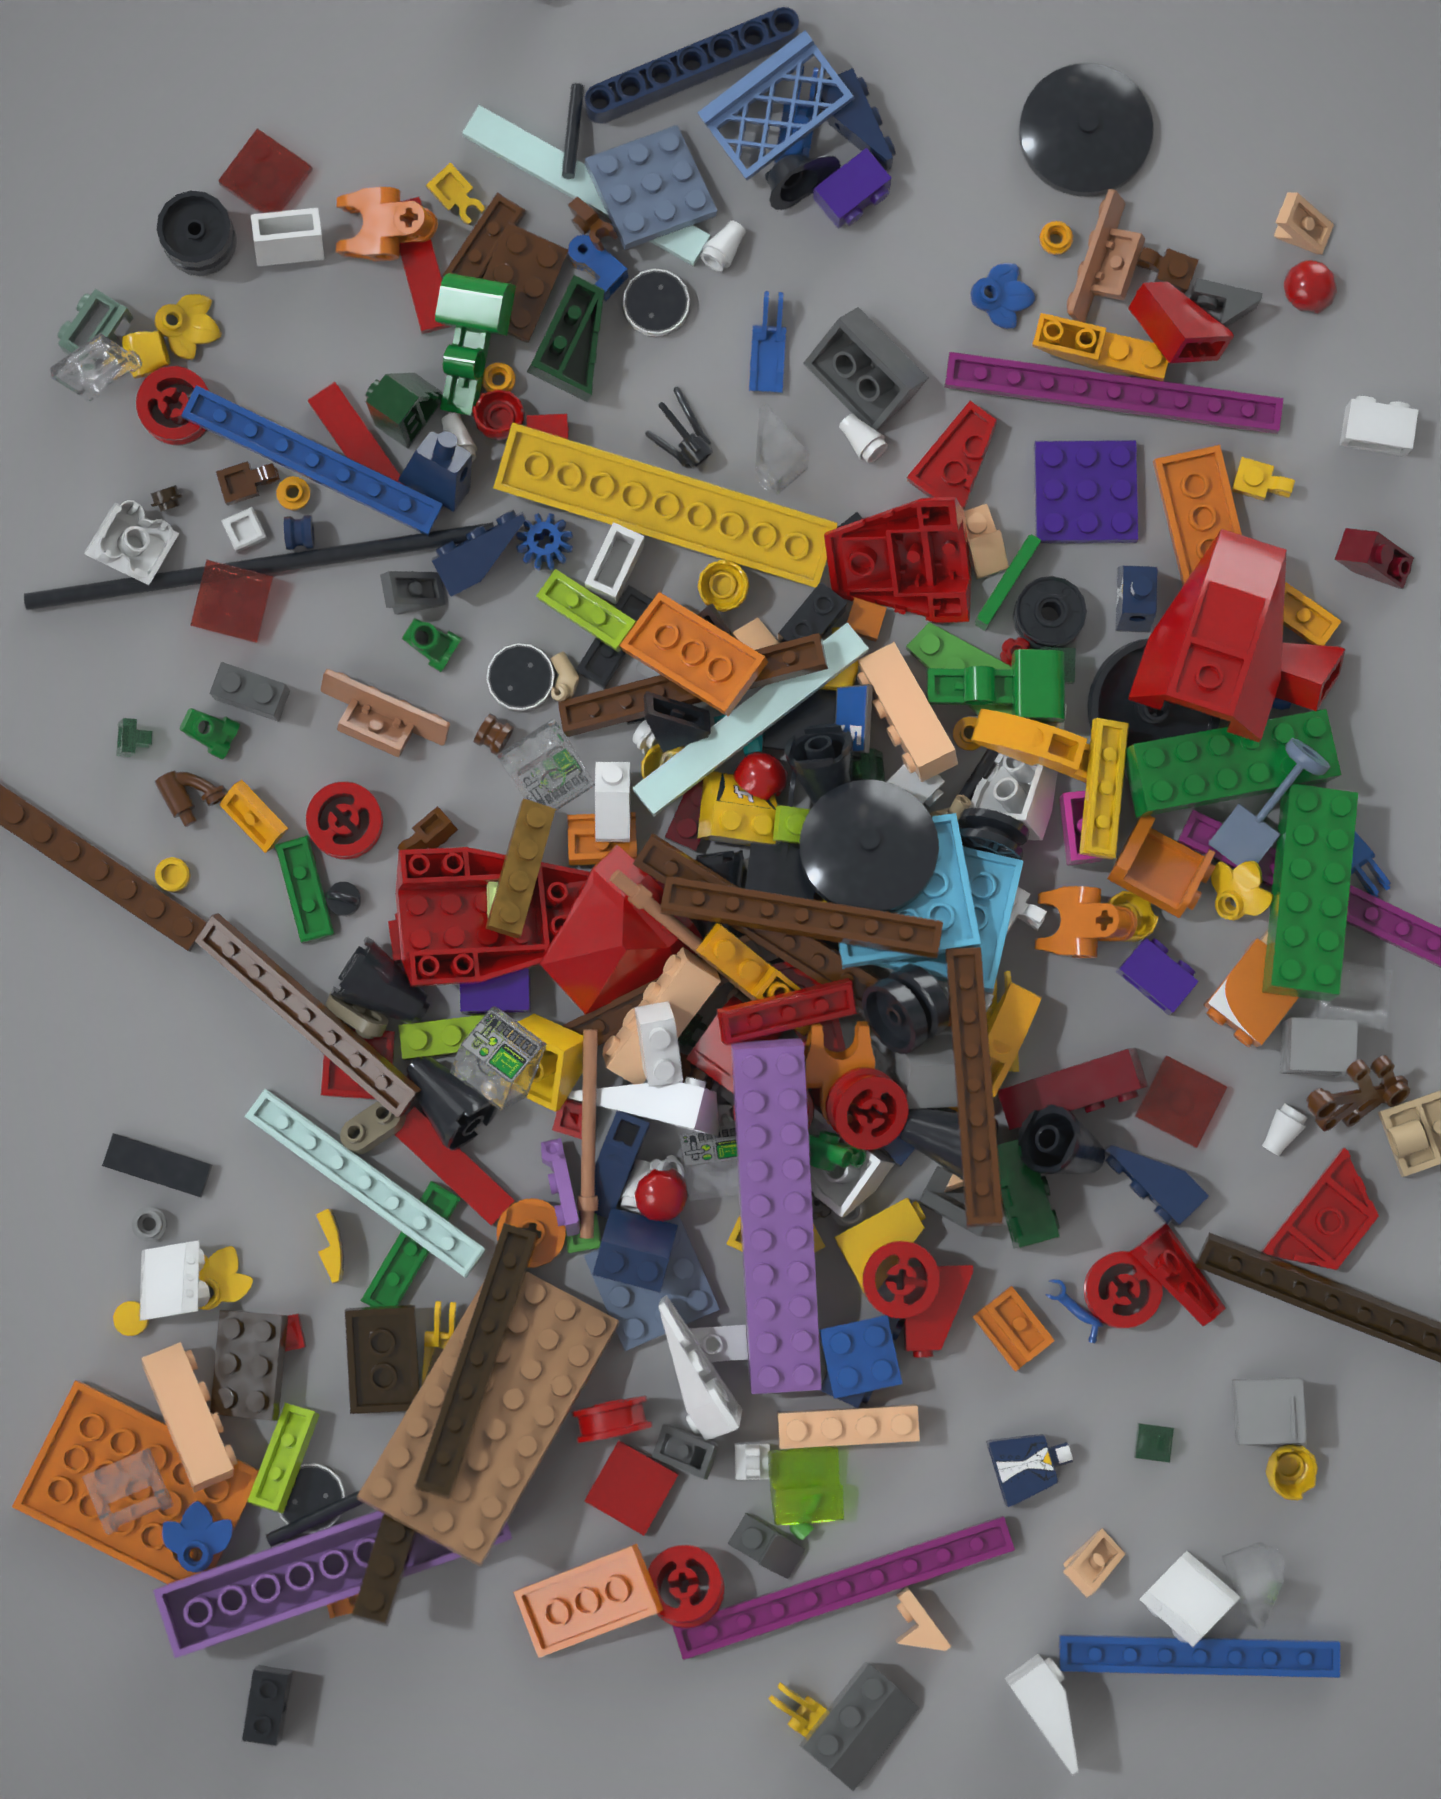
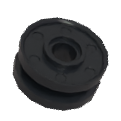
(1052, 593)
(992, 832)

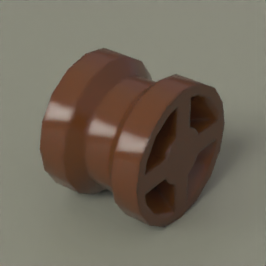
(493, 734)

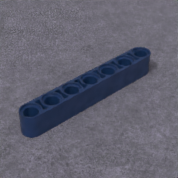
(682, 78)

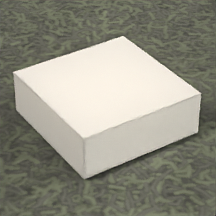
(244, 529)

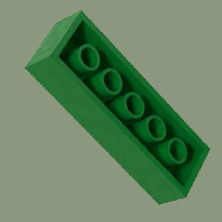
(1224, 766)
(1310, 892)

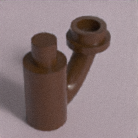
(178, 800)

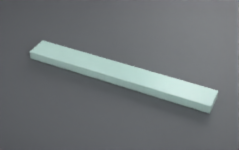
(546, 165)
(745, 724)
(365, 1183)

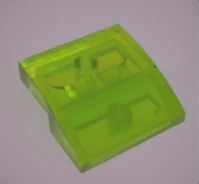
(805, 1485)

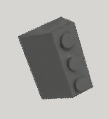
(865, 369)
(859, 1726)

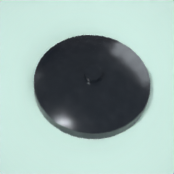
(1086, 129)
(1110, 701)
(869, 846)

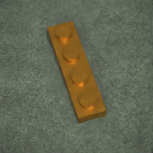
(520, 868)

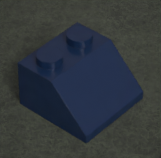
(635, 1250)

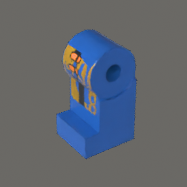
(599, 264)

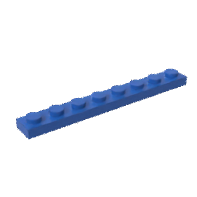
(312, 460)
(1207, 1657)

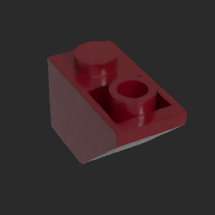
(1374, 557)

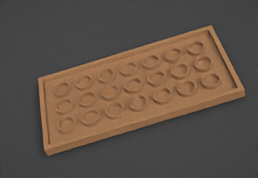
(533, 1386)

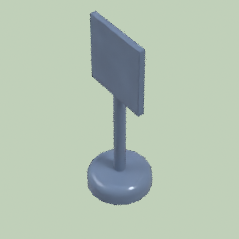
(1247, 836)

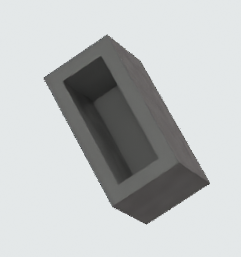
(249, 691)

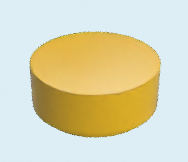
(172, 874)
(127, 1319)

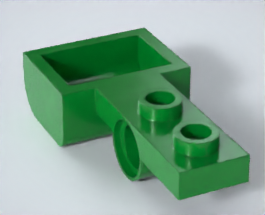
(475, 310)
(1032, 685)

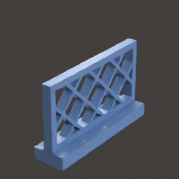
(756, 84)

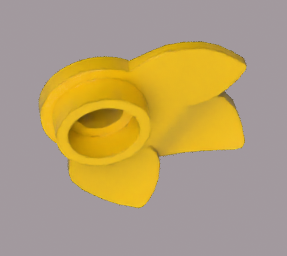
(192, 327)
(1243, 887)
(222, 1276)

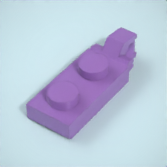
(560, 1183)

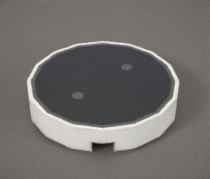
(656, 302)
(520, 677)
(313, 1489)

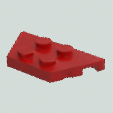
(1326, 1219)

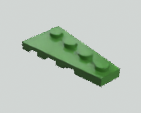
(943, 650)

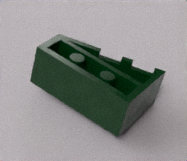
(570, 343)
(402, 405)
(1025, 1199)

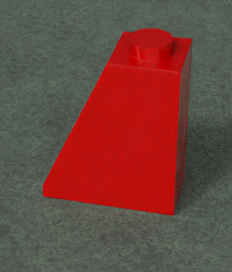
(1178, 324)
(1308, 673)
(931, 1327)

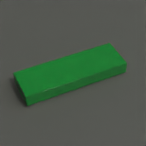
(1007, 582)
(304, 889)

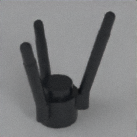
(694, 447)

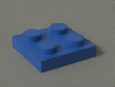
(860, 1356)

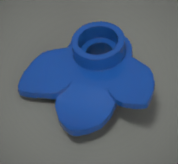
(1007, 295)
(197, 1531)

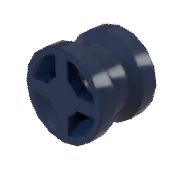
(299, 532)

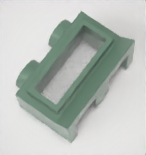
(95, 316)

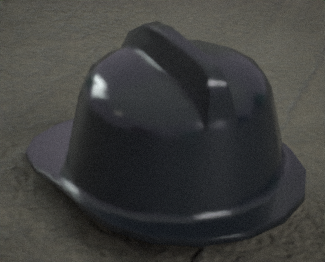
(796, 178)

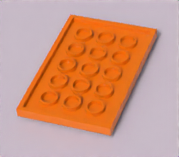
(95, 1433)

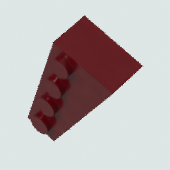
(1076, 1087)

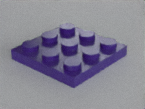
(1086, 491)

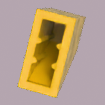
(892, 1224)

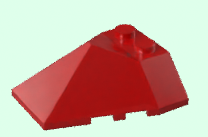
(906, 560)
(607, 941)

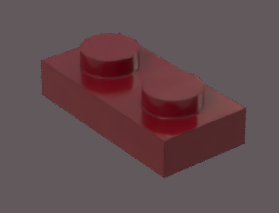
(685, 822)

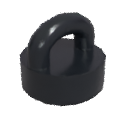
(343, 898)

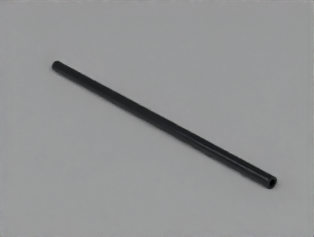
(262, 565)

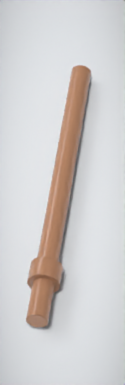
(642, 898)
(588, 1201)

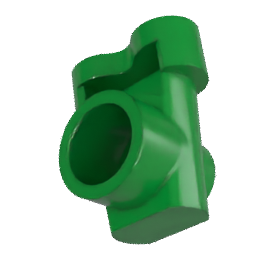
(438, 645)
(217, 732)
(829, 1152)

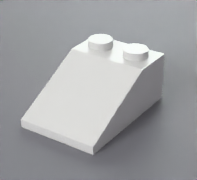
(1045, 1699)

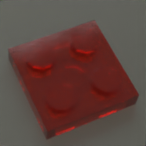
(265, 174)
(232, 600)
(1180, 1101)

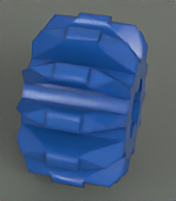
(551, 551)

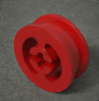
(151, 395)
(362, 802)
(868, 1127)
(897, 1307)
(1103, 1309)
(611, 1419)
(682, 1558)

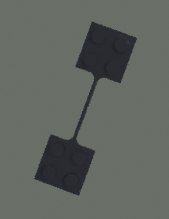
(779, 867)

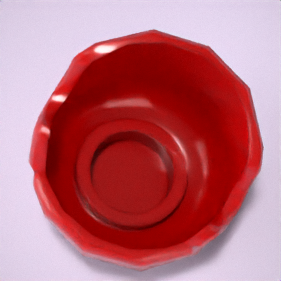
(1310, 286)
(497, 412)
(761, 775)
(661, 1194)

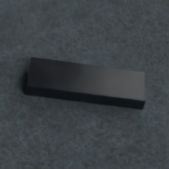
(601, 660)
(157, 1165)

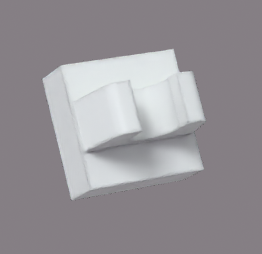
(751, 1461)

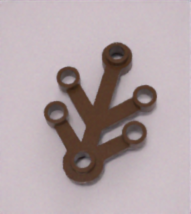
(1390, 1091)

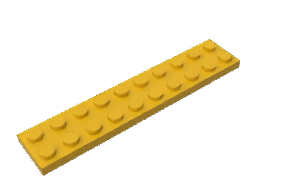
(664, 504)

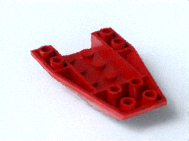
(1221, 637)
(445, 915)

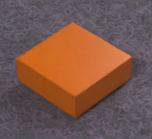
(866, 618)

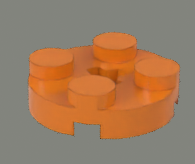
(543, 1214)

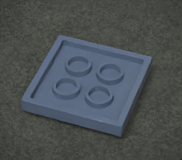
(650, 187)
(638, 1307)

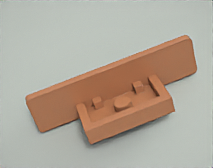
(1108, 261)
(379, 717)

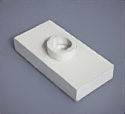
(722, 1342)

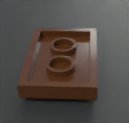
(531, 266)

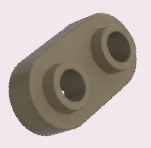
(366, 1022)
(372, 1129)

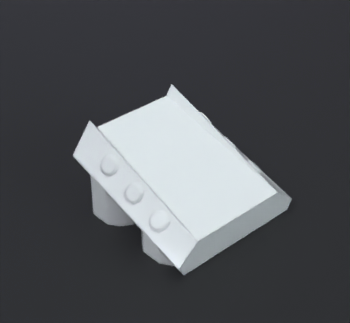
(132, 541)
(172, 1280)
(1189, 1599)

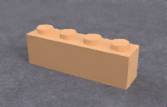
(907, 712)
(686, 985)
(188, 1417)
(848, 1426)

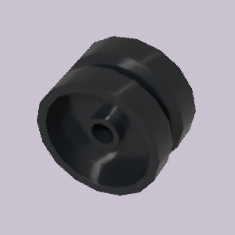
(196, 233)
(906, 1008)

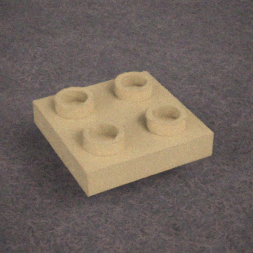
(1414, 1133)

